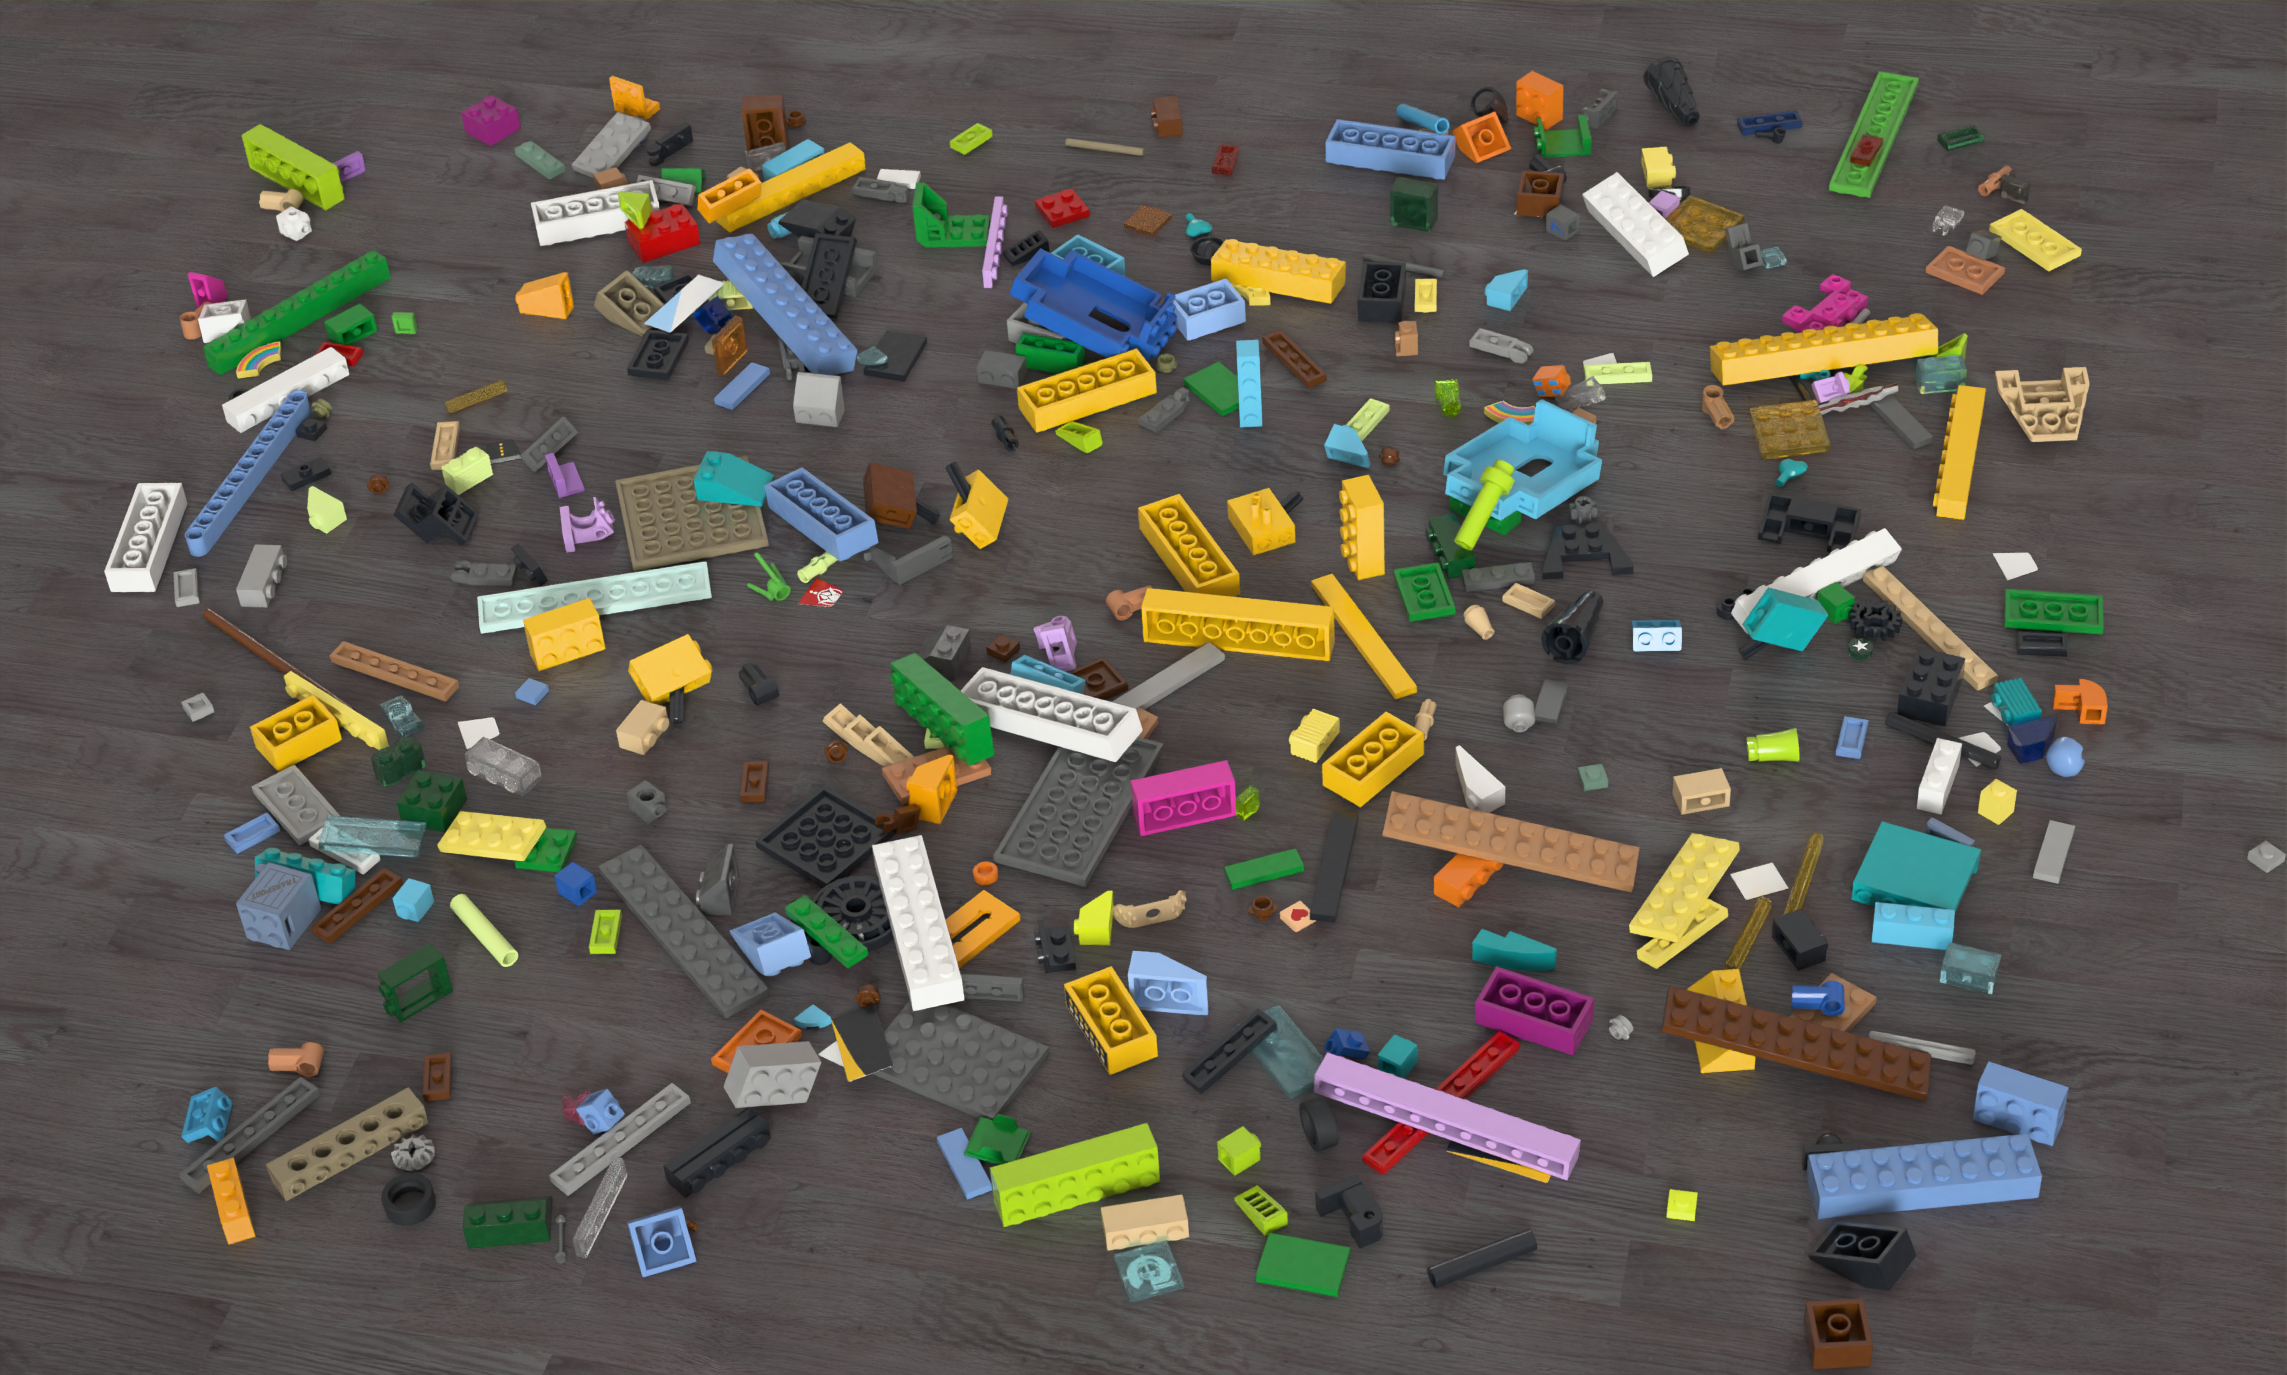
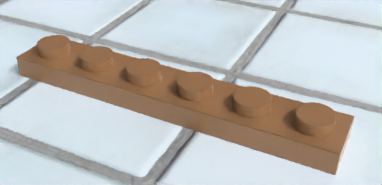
(394, 671)

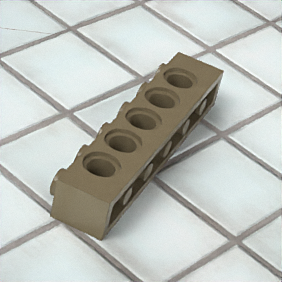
(347, 1144)

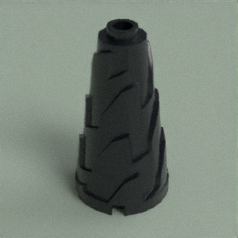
(1670, 86)
(1572, 629)

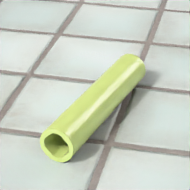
(484, 930)

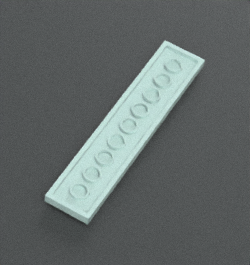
(607, 594)

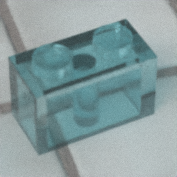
(1940, 374)
(1970, 968)

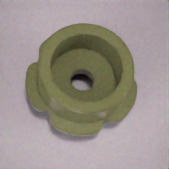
(1166, 363)
(322, 408)

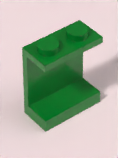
(1563, 142)

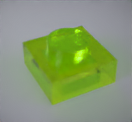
(1247, 803)

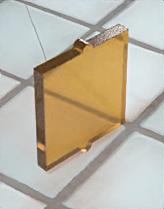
(1147, 220)

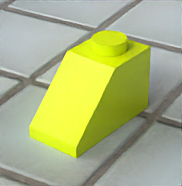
(1096, 921)

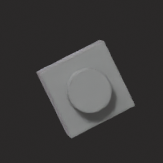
(197, 707)
(2266, 856)

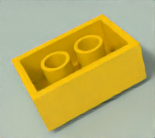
(564, 634)
(296, 733)

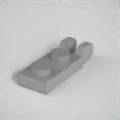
(1501, 345)

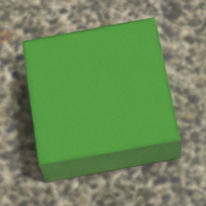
(404, 323)

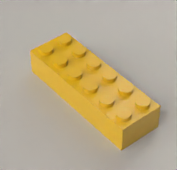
(1279, 270)
(1086, 390)
(1188, 548)

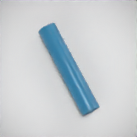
(1422, 118)

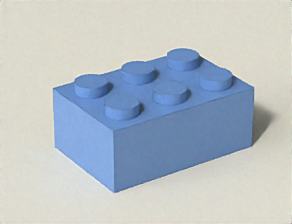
(2020, 1103)

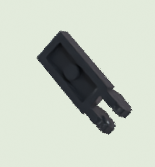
(670, 144)

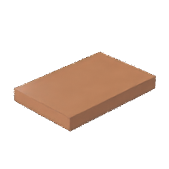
(1965, 270)

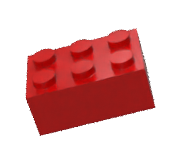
(663, 233)

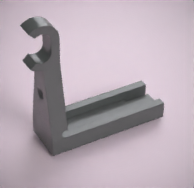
(912, 563)

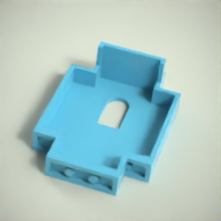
(1553, 436)

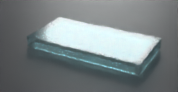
(372, 836)
(1288, 1055)

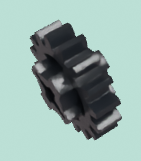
(1875, 620)

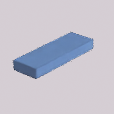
(742, 386)
(966, 1169)

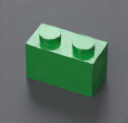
(350, 325)

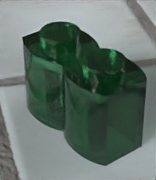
(399, 760)

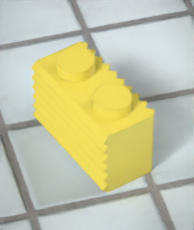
(1657, 167)
(1314, 735)

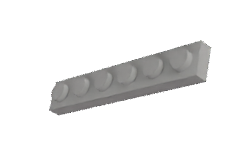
(619, 1139)

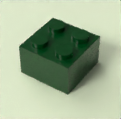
(432, 800)

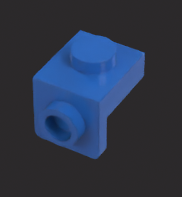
(1347, 1043)

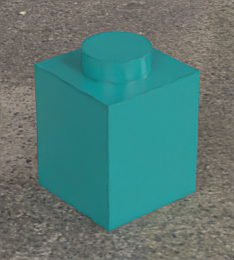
(1398, 1057)

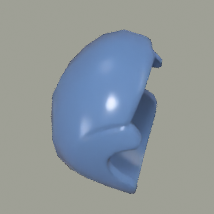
(2065, 757)

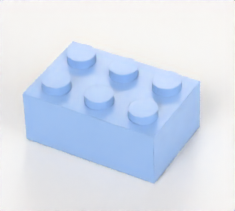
(1208, 309)

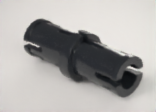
(1005, 433)

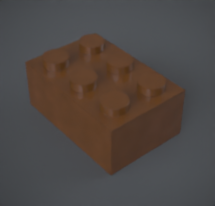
(764, 121)

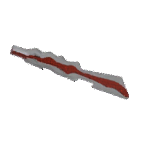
(1855, 400)

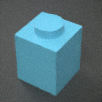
(413, 900)

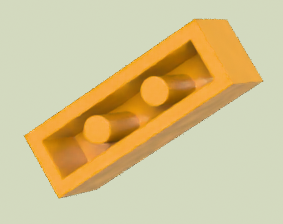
(729, 195)
(231, 1201)

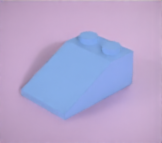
(772, 944)
(1166, 985)

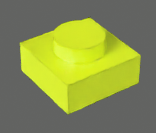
(1682, 1205)

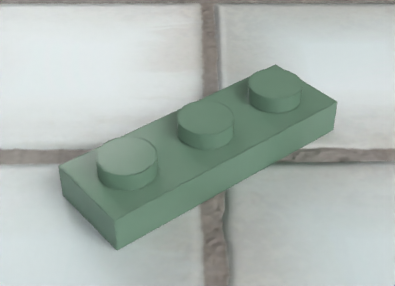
(540, 160)

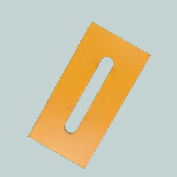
(1000, 921)

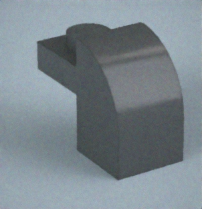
(1741, 251)

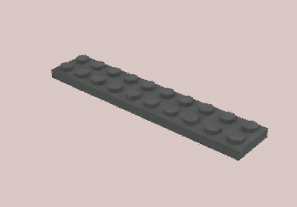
(683, 931)

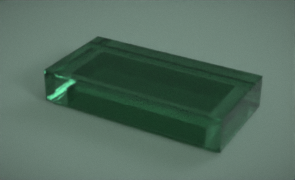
(1961, 137)

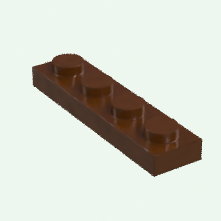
(1294, 359)
(356, 906)

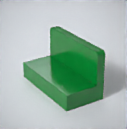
(685, 175)

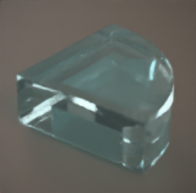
(872, 357)

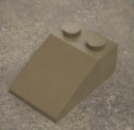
(628, 303)

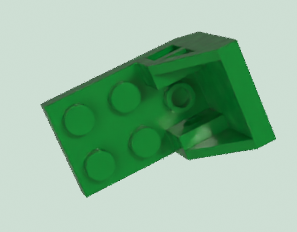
(945, 229)

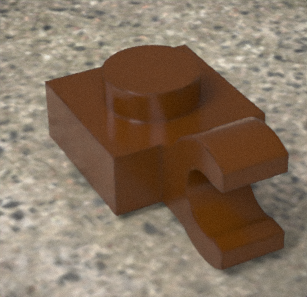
(902, 821)

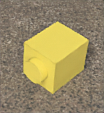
(1997, 801)

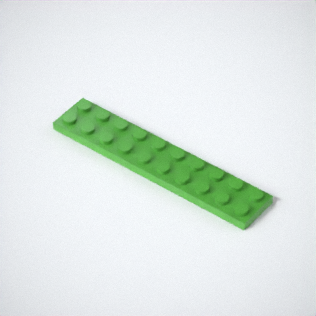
(1879, 118)

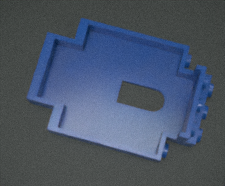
(1069, 289)

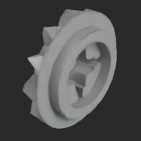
(423, 1154)

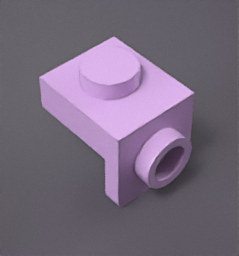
(1830, 388)

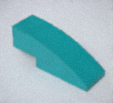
(1513, 952)

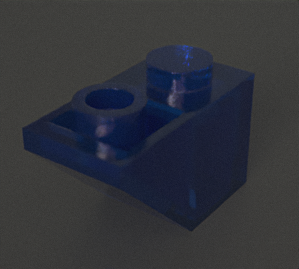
(713, 316)

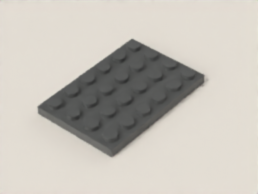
(960, 1059)

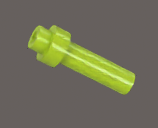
(1495, 482)

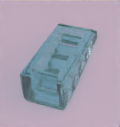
(653, 275)

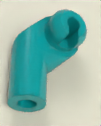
(1820, 375)

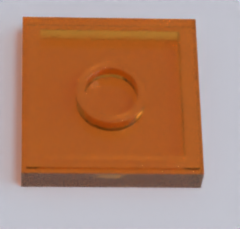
(729, 345)

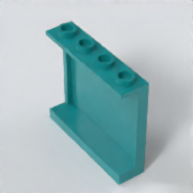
(1914, 869)

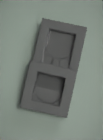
(1551, 701)

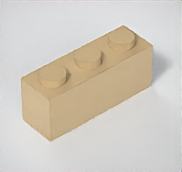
(1145, 1222)

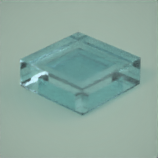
(1773, 257)

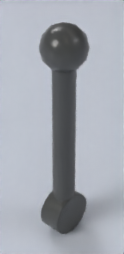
(560, 1256)

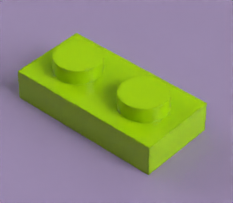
(971, 138)
(605, 932)

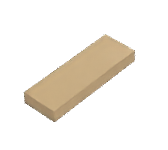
(445, 444)

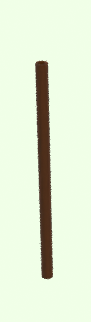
(261, 650)

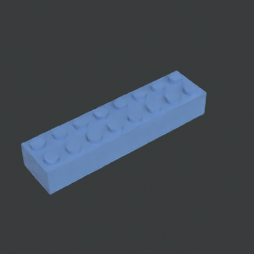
(1923, 1176)

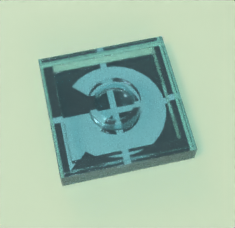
(1148, 1271)

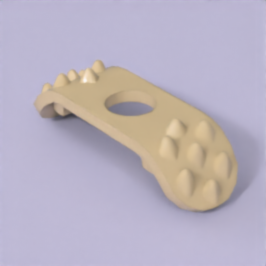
(1136, 916)

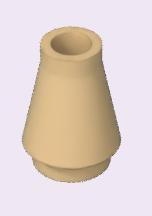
(1478, 620)

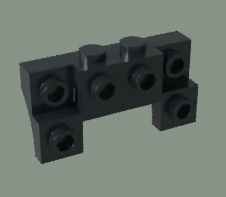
(1810, 519)

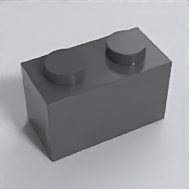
(1002, 369)

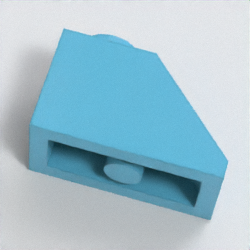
(1506, 289)
(1345, 446)

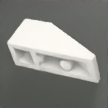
(1479, 786)

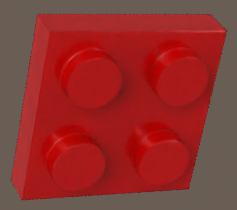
(1062, 208)

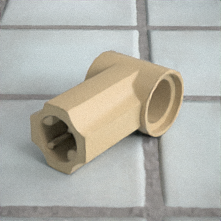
(280, 201)

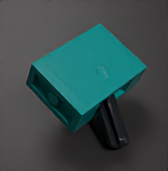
(1782, 621)

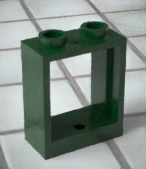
(422, 995)

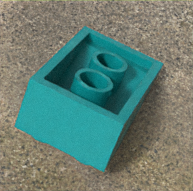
(730, 480)

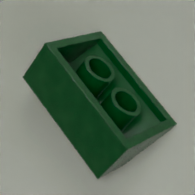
(508, 1222)

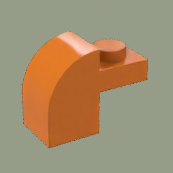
(2085, 697)

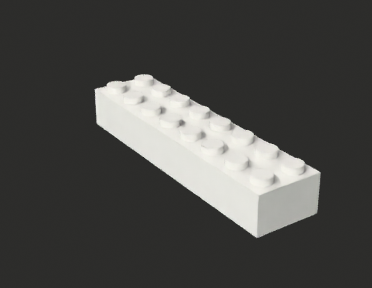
(1054, 714)
(918, 923)

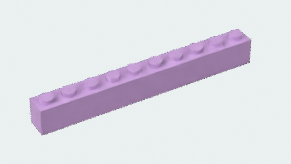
(1447, 1116)

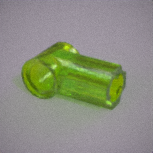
(1448, 395)

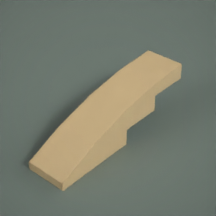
(864, 737)

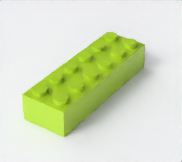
(293, 166)
(1075, 1175)

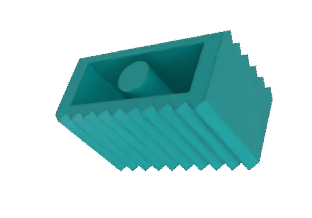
(2015, 702)

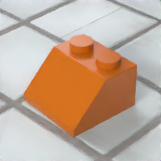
(1481, 138)

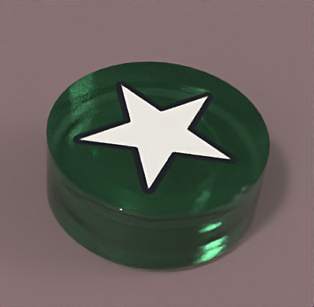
(1860, 649)

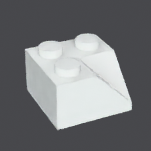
(221, 318)

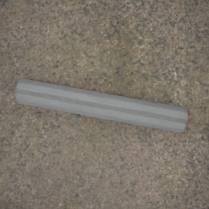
(1936, 1049)

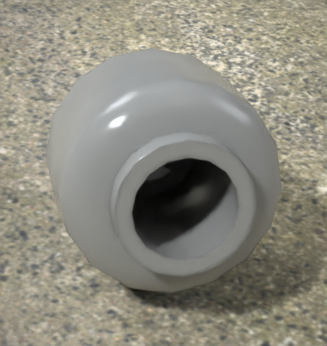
(1518, 713)

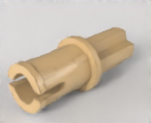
(1424, 718)

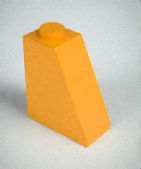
(547, 297)

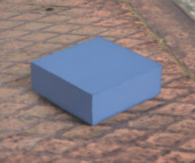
(532, 691)

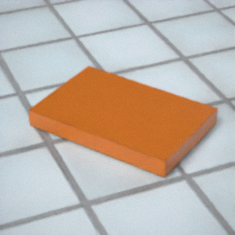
(759, 1030)

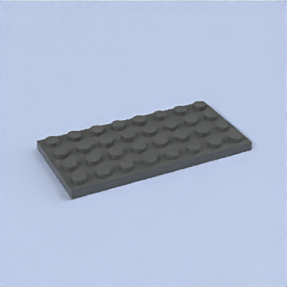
(1075, 812)

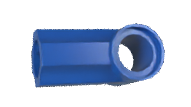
(1827, 998)

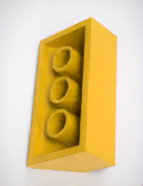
(1726, 986)

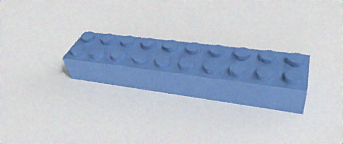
(784, 305)

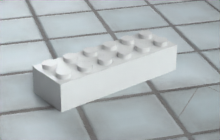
(585, 213)
(1635, 224)
(146, 537)

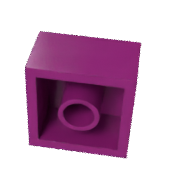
(490, 120)

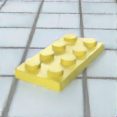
(2035, 240)
(492, 836)

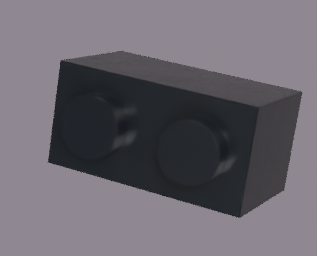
(1799, 939)

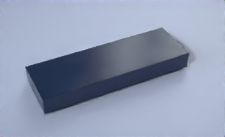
(1769, 122)

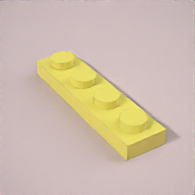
(1660, 951)

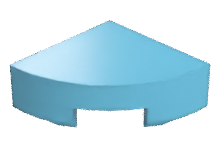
(812, 1018)

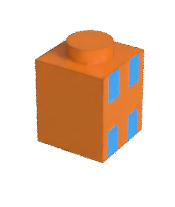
(1551, 381)

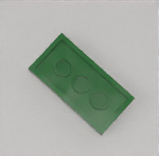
(2053, 611)

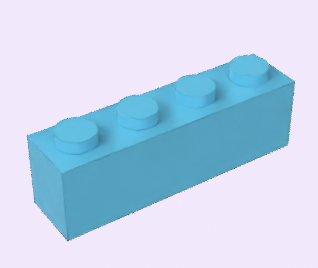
(1249, 383)

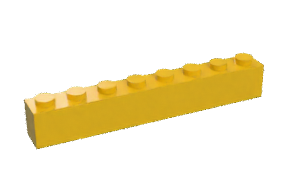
(798, 184)
(1960, 452)

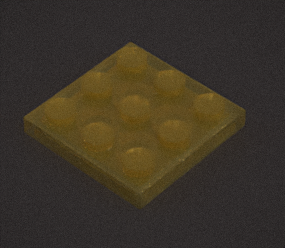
(1703, 223)
(1789, 429)

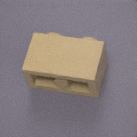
(642, 727)
(1701, 791)

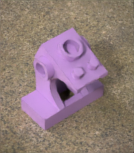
(588, 528)
(1058, 634)

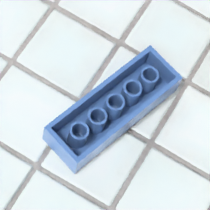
(1390, 149)
(821, 514)

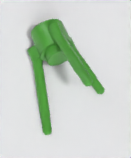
(776, 585)

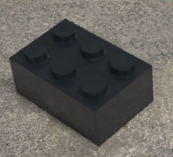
(1382, 291)
(1931, 686)

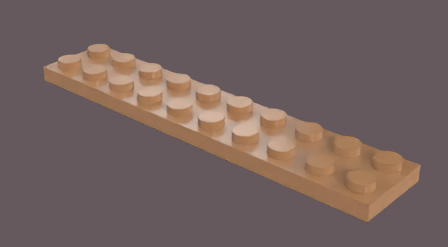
(1511, 841)

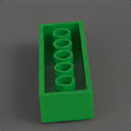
(942, 709)

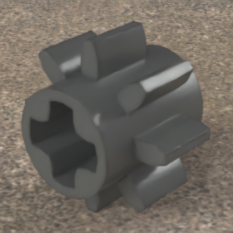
(1583, 510)

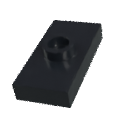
(306, 474)

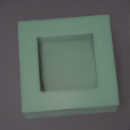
(1593, 777)

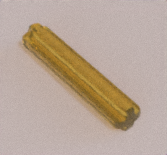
(475, 396)

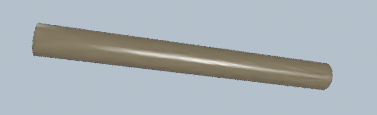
(1105, 147)

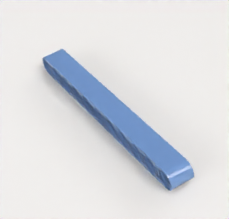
(247, 474)

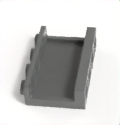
(862, 267)

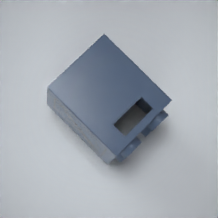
(278, 905)

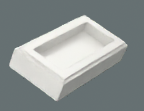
(901, 177)

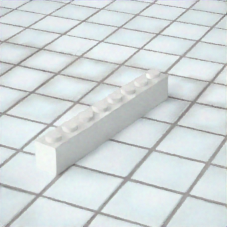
(1839, 566)

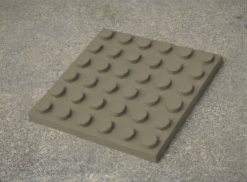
(673, 527)

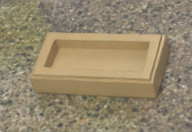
(1529, 601)

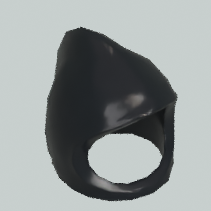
(1497, 105)

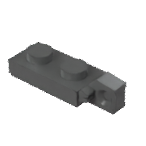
(880, 190)
(1165, 411)

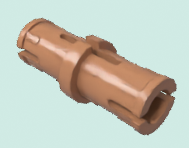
(1993, 181)

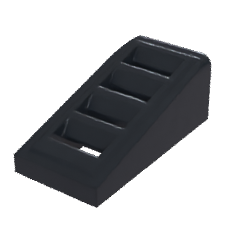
(1026, 248)

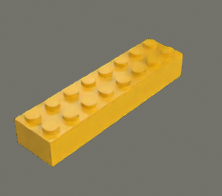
(1238, 624)

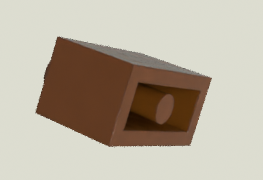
(1166, 116)

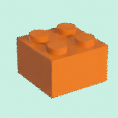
(1539, 98)

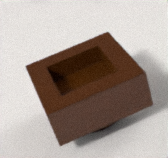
(1003, 648)

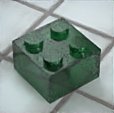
(1414, 204)

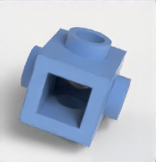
(600, 1111)

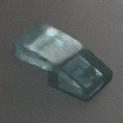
(401, 716)

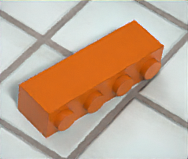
(1462, 877)

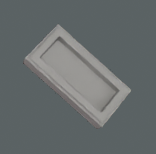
(186, 587)

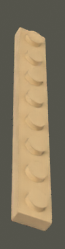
(1929, 626)

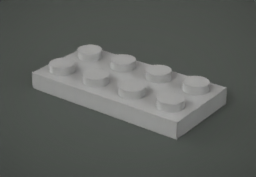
(611, 145)
(294, 803)

